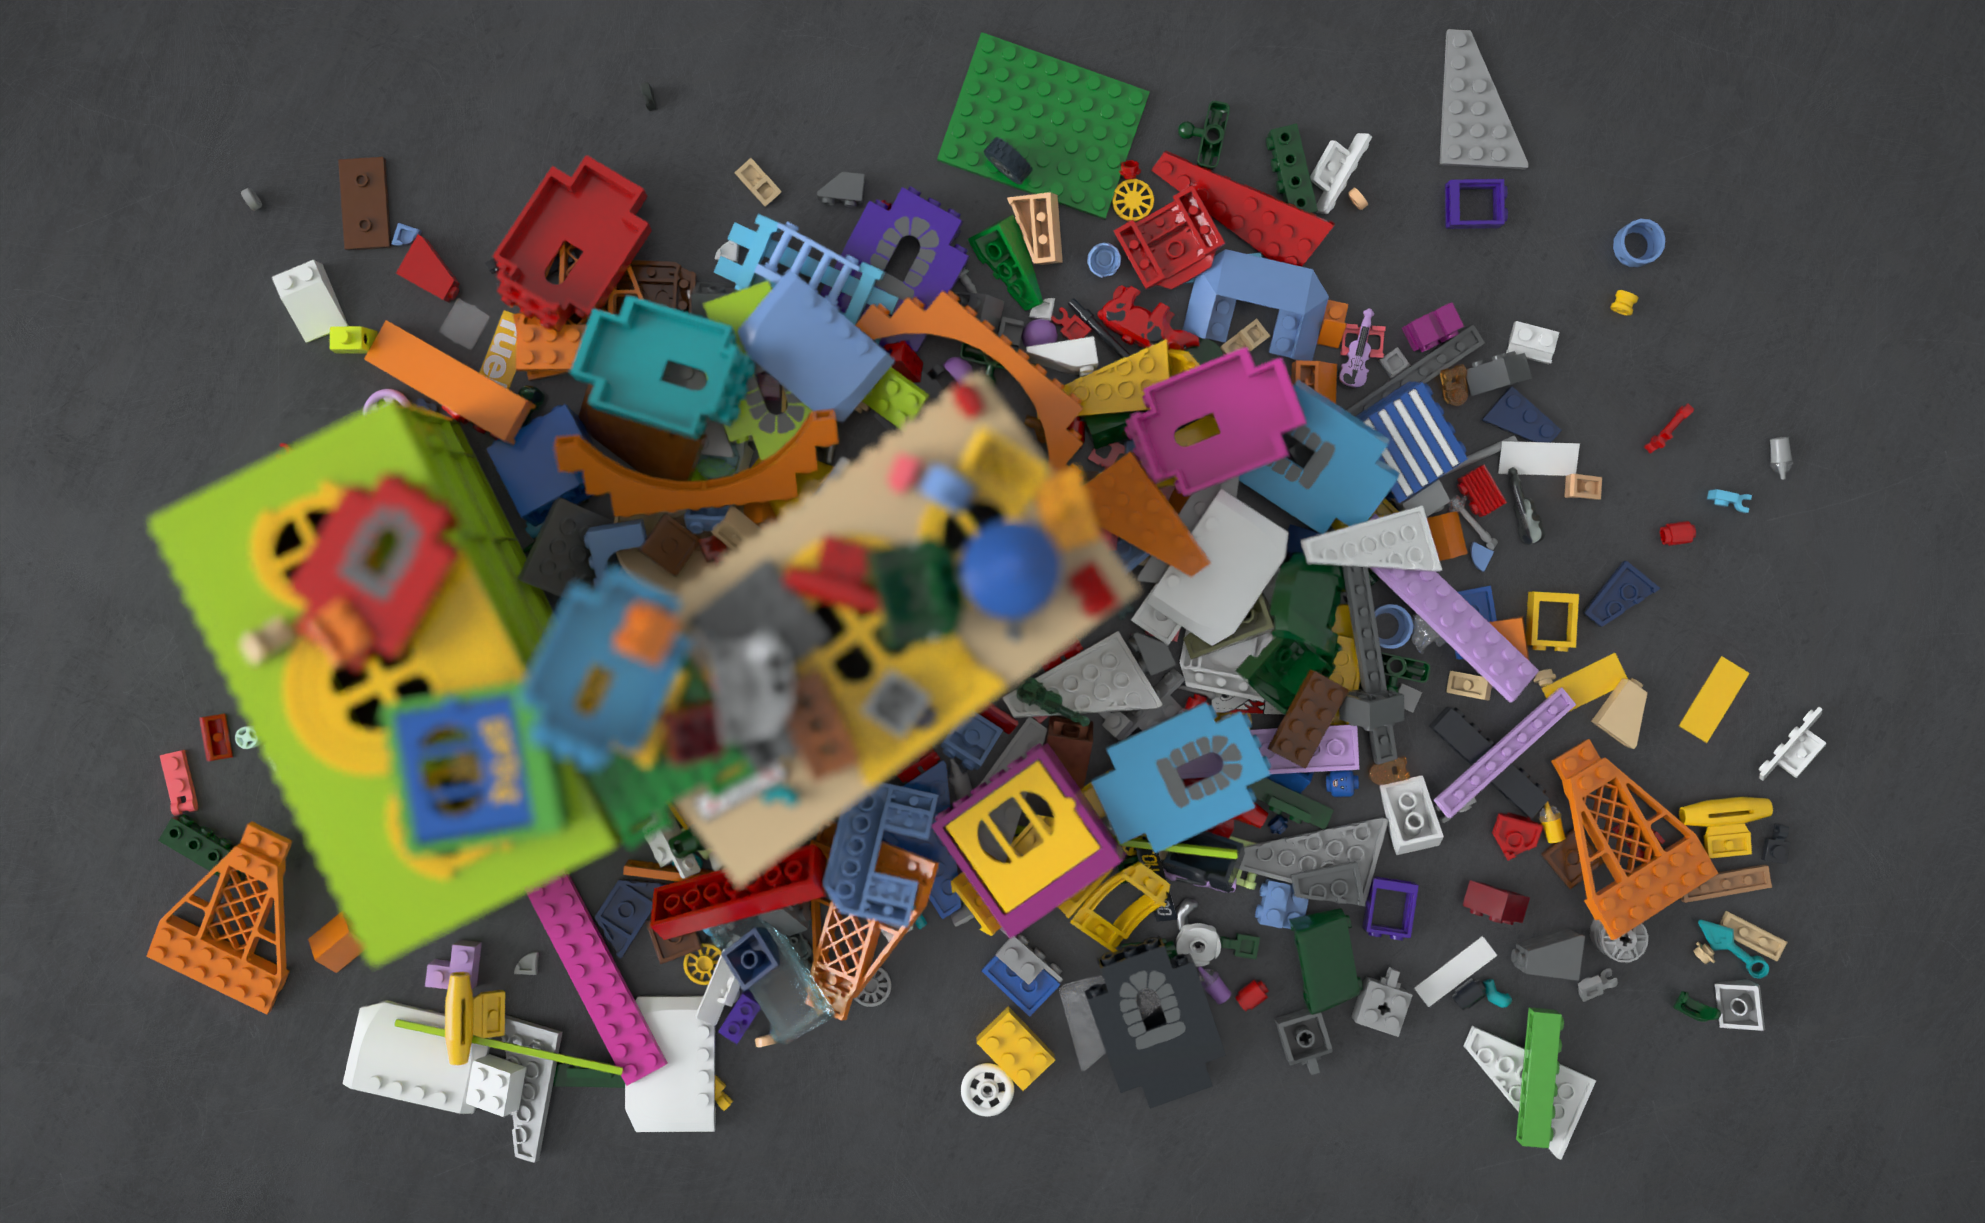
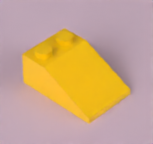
(1001, 468)

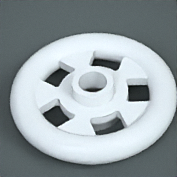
(969, 1093)

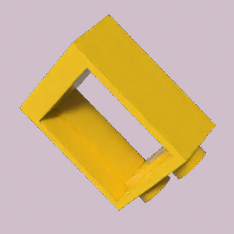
(1533, 616)

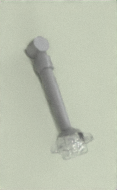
(1457, 504)

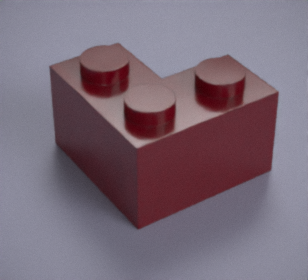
(1497, 903)

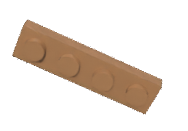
(1732, 883)

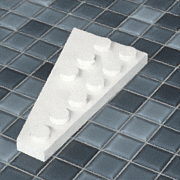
(1385, 542)

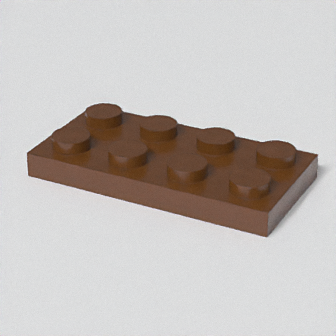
(1308, 719)

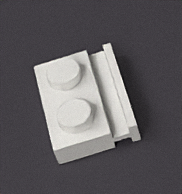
(1533, 341)

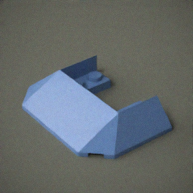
(1263, 282)
(856, 848)

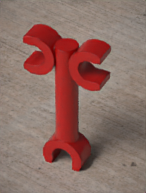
(1659, 441)

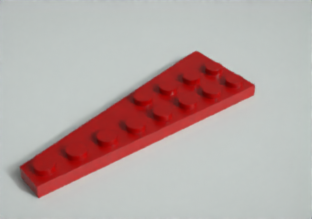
(1258, 218)

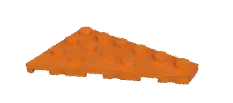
(1137, 511)

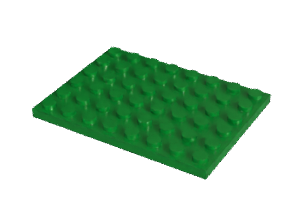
(1054, 113)

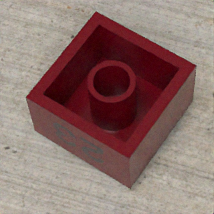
(692, 733)

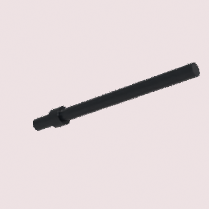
(1088, 318)

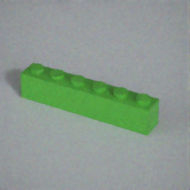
(1539, 1077)

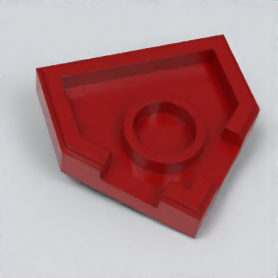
(1516, 834)

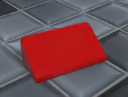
(998, 717)
(216, 737)

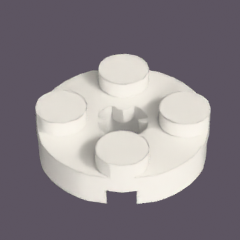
(1203, 933)

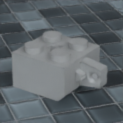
(1376, 993)

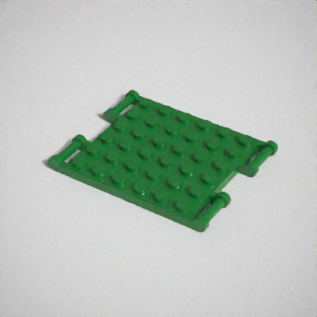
(637, 791)

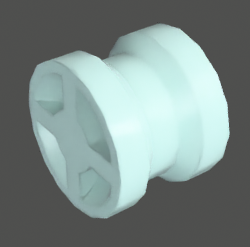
(244, 739)

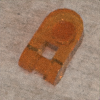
(1457, 392)
(1382, 773)

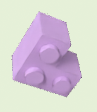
(464, 958)

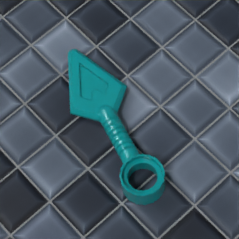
(1723, 938)

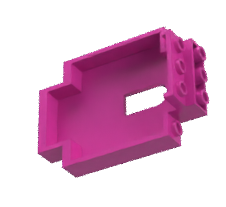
(1249, 407)

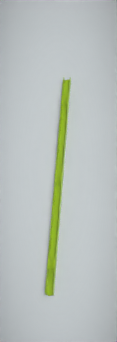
(1181, 848)
(516, 1048)

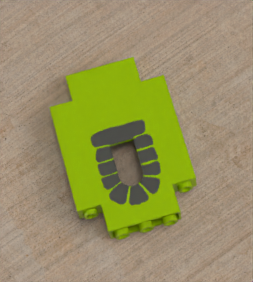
(768, 430)

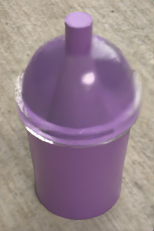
(1214, 985)

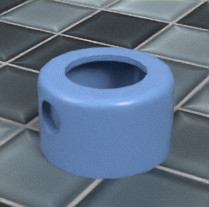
(1655, 242)
(947, 489)
(1405, 625)

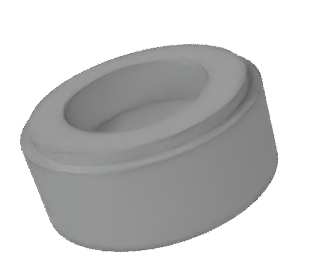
(251, 199)

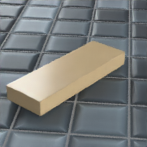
(1754, 936)

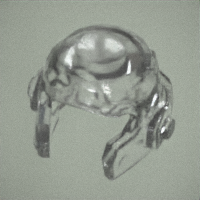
(1424, 634)

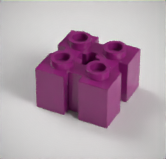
(1436, 325)

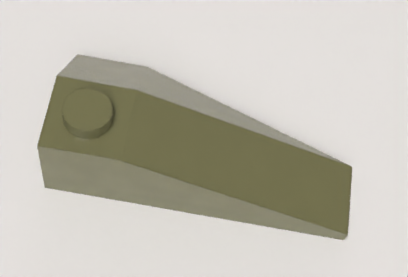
(1256, 623)

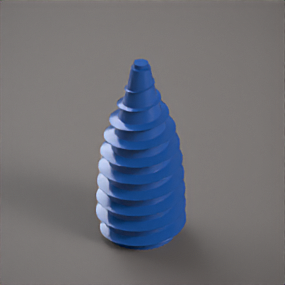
(1011, 569)

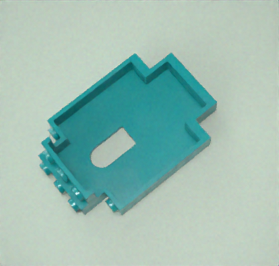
(630, 354)

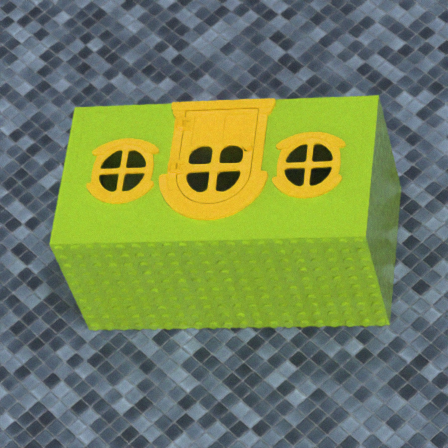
(474, 636)

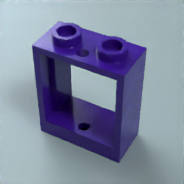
(1452, 203)
(1409, 908)
(740, 1017)

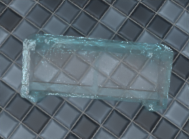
(788, 992)

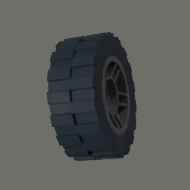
(1008, 160)

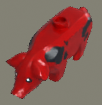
(1140, 325)

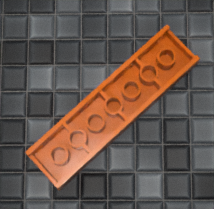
(449, 382)

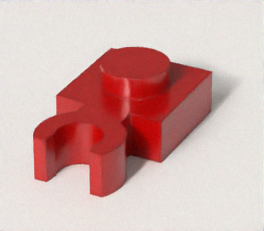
(1072, 328)

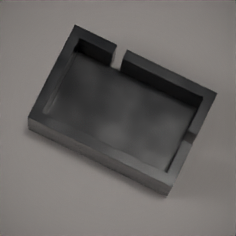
(1202, 869)

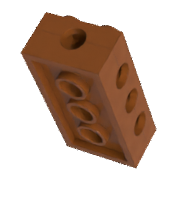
(835, 727)

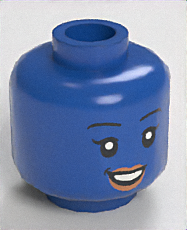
(1342, 783)

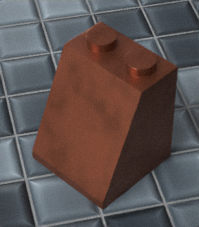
(1071, 745)

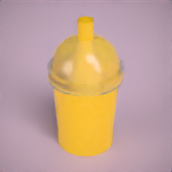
(1552, 823)

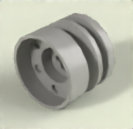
(1620, 950)

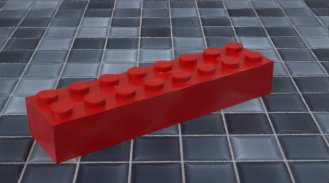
(718, 900)

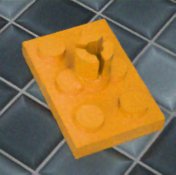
(1066, 510)

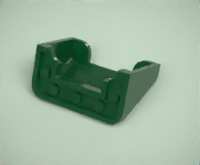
(1326, 959)

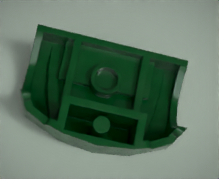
(917, 592)
(1307, 602)
(1282, 670)

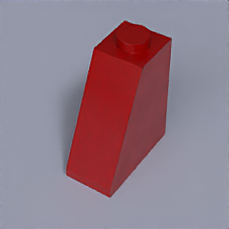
(427, 270)

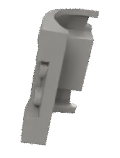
(751, 686)

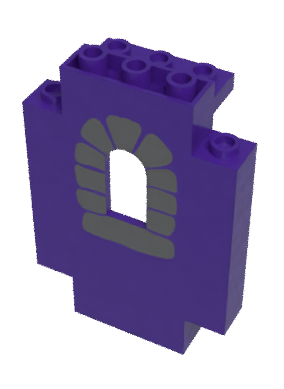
(935, 266)

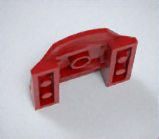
(1172, 242)

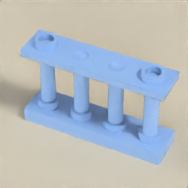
(770, 269)

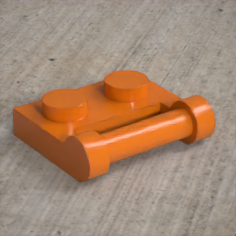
(345, 626)

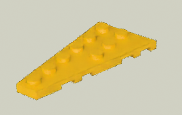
(1121, 384)

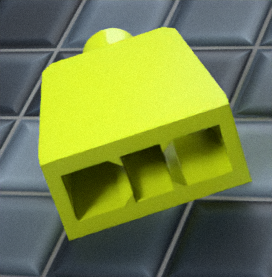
(351, 339)

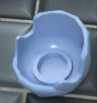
(1104, 260)

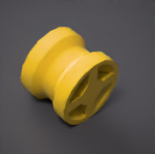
(1624, 302)

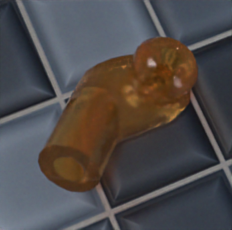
(1033, 422)

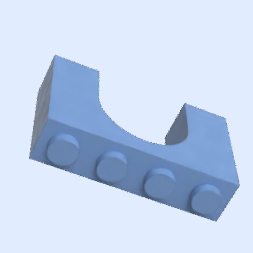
(608, 539)

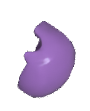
(1039, 333)
(958, 368)

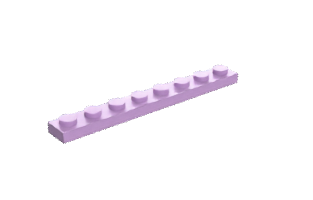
(1504, 752)

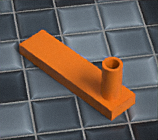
(653, 870)

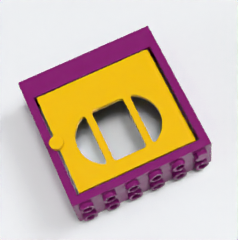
(1009, 884)

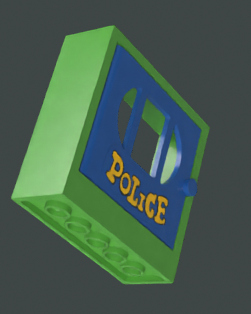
(520, 779)

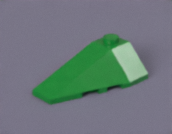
(1007, 255)

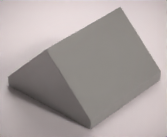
(896, 703)
(1740, 1005)

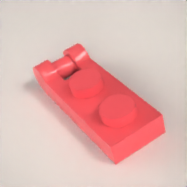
(179, 782)

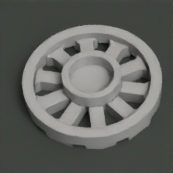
(873, 988)

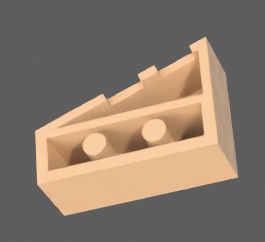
(1040, 226)

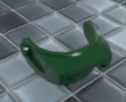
(1704, 1012)

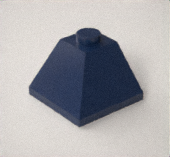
(752, 957)

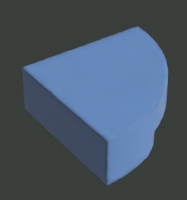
(405, 235)
(1480, 556)

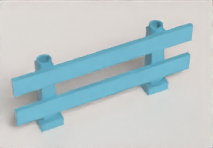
(761, 245)

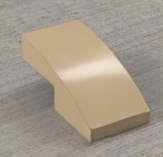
(757, 182)
(1248, 337)

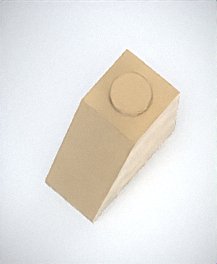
(1623, 712)

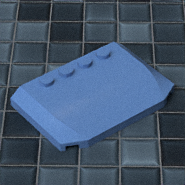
(813, 348)

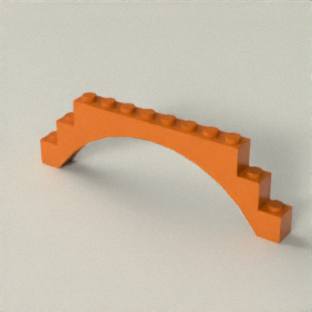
(952, 320)
(641, 494)

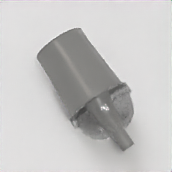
(1781, 456)
(959, 779)

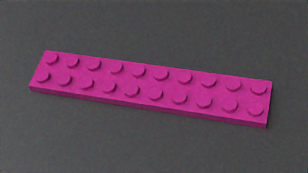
(596, 977)

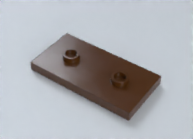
(364, 203)

